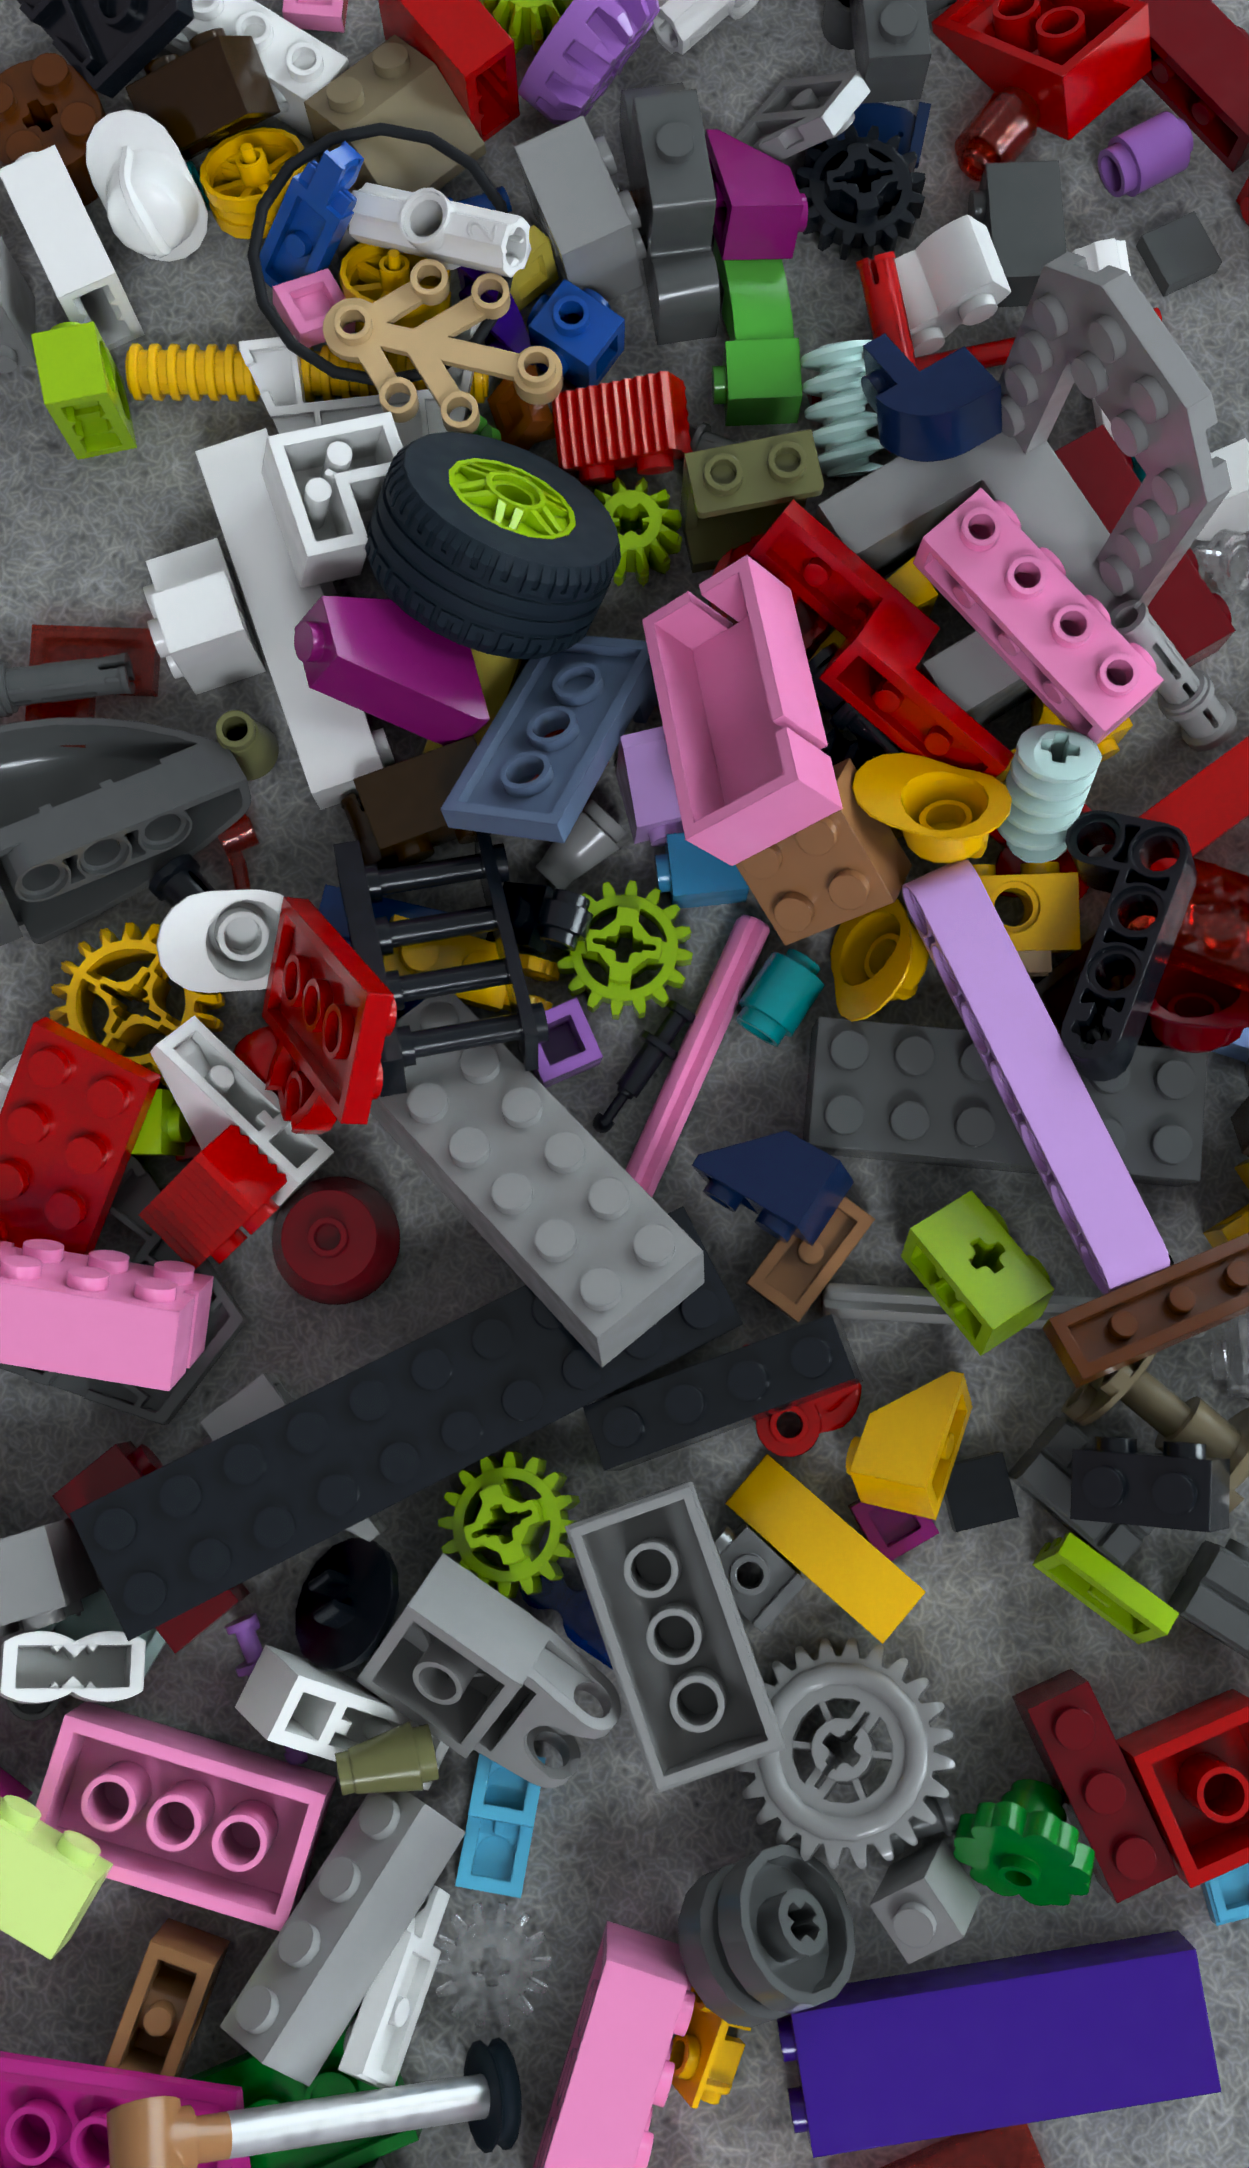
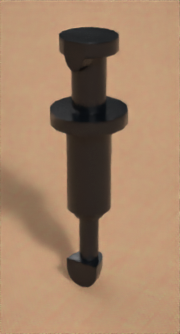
(645, 1062)

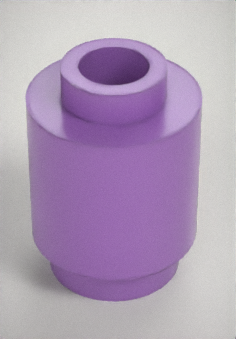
(1145, 155)

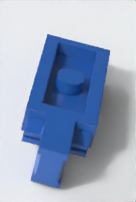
(312, 217)

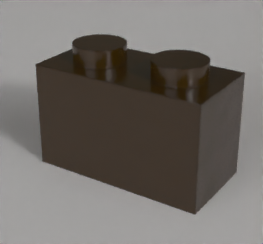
(206, 91)

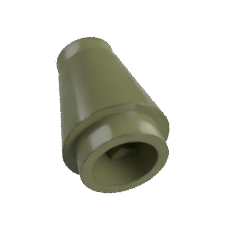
(249, 742)
(389, 1762)

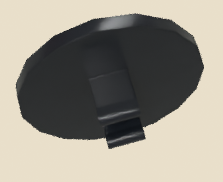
(346, 1604)

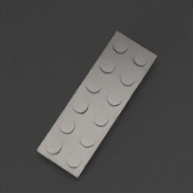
(540, 1189)

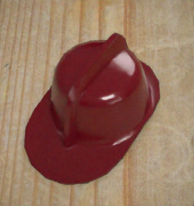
(1197, 1011)

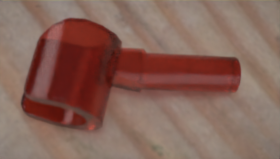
(234, 841)

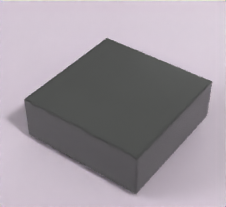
(1178, 253)

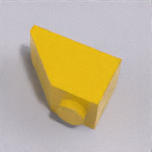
(911, 1447)

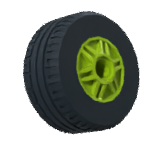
(491, 545)

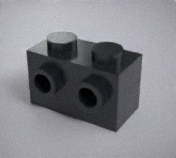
(1148, 1488)

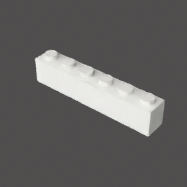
(328, 734)

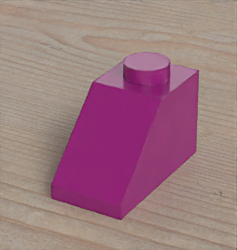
(755, 201)

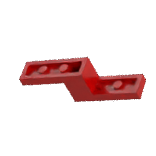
(881, 645)

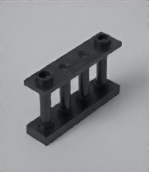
(377, 937)

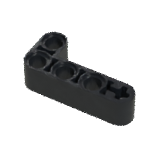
(1115, 949)

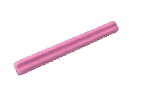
(697, 1052)

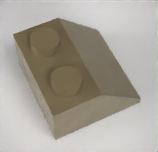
(402, 90)

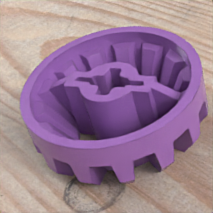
(585, 55)

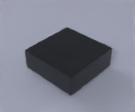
(979, 1492)

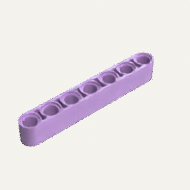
(1035, 1076)

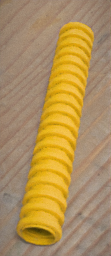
(225, 373)

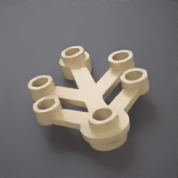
(434, 345)

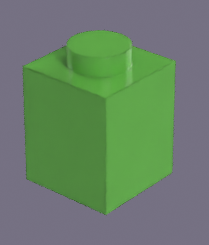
(759, 382)

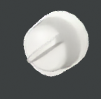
(145, 186)
(220, 940)

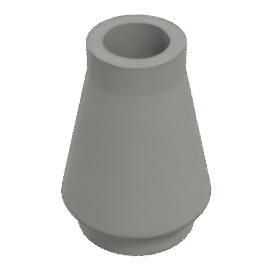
(588, 844)

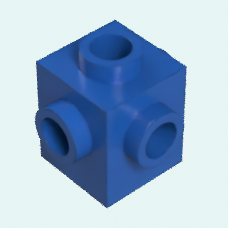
(580, 332)

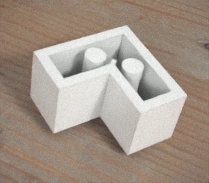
(321, 485)
(200, 618)

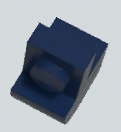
(931, 410)

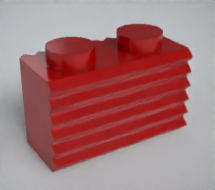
(622, 427)
(213, 1197)

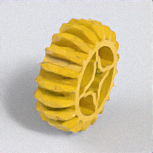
(147, 985)

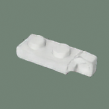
(392, 2005)

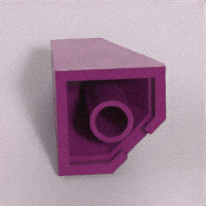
(391, 667)

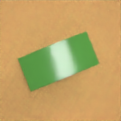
(755, 298)

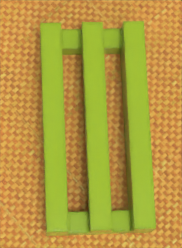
(1105, 1589)

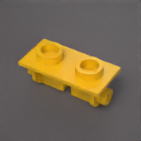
(705, 2057)

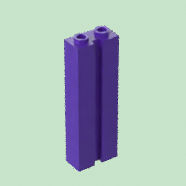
(1001, 2044)

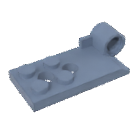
(592, 696)

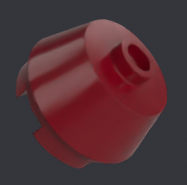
(336, 1240)

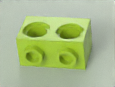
(83, 389)

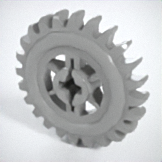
(913, 1754)

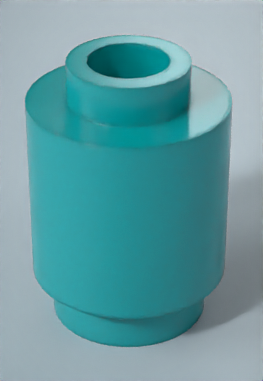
(780, 996)

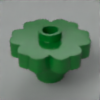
(1025, 1846)

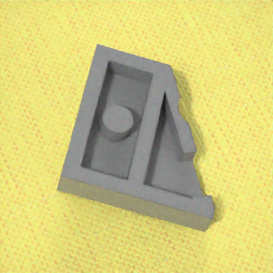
(804, 113)

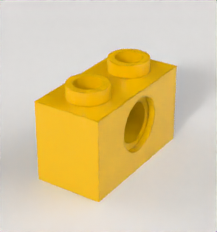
(1049, 905)

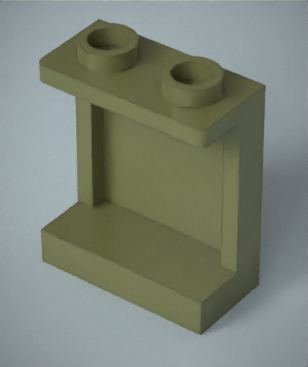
(742, 491)

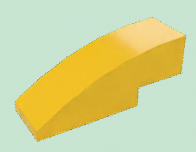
(825, 1548)

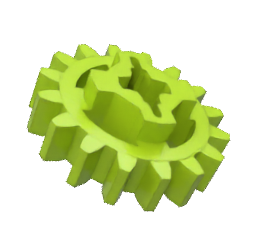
(654, 952)
(499, 1499)

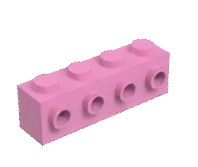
(1036, 617)

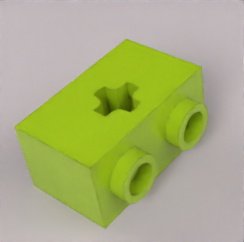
(977, 1271)

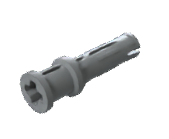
(1186, 691)

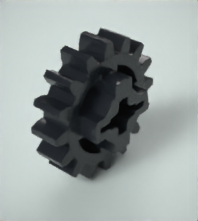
(864, 186)

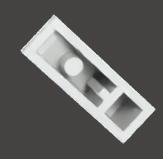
(221, 1091)
(315, 1707)

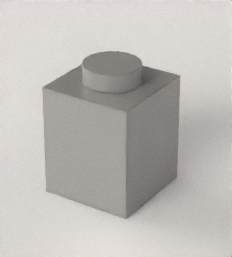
(925, 1901)

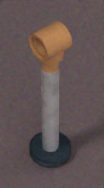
(168, 2135)

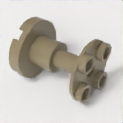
(1169, 1415)

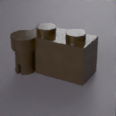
(404, 806)

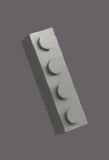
(341, 1933)

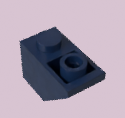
(780, 1180)

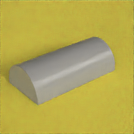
(674, 1637)

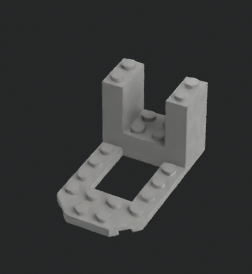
(1122, 355)

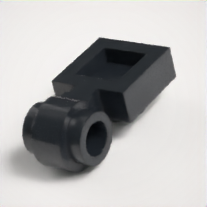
(545, 917)

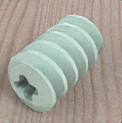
(841, 409)
(1047, 790)

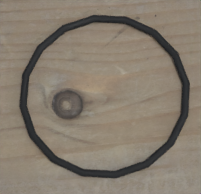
(279, 182)

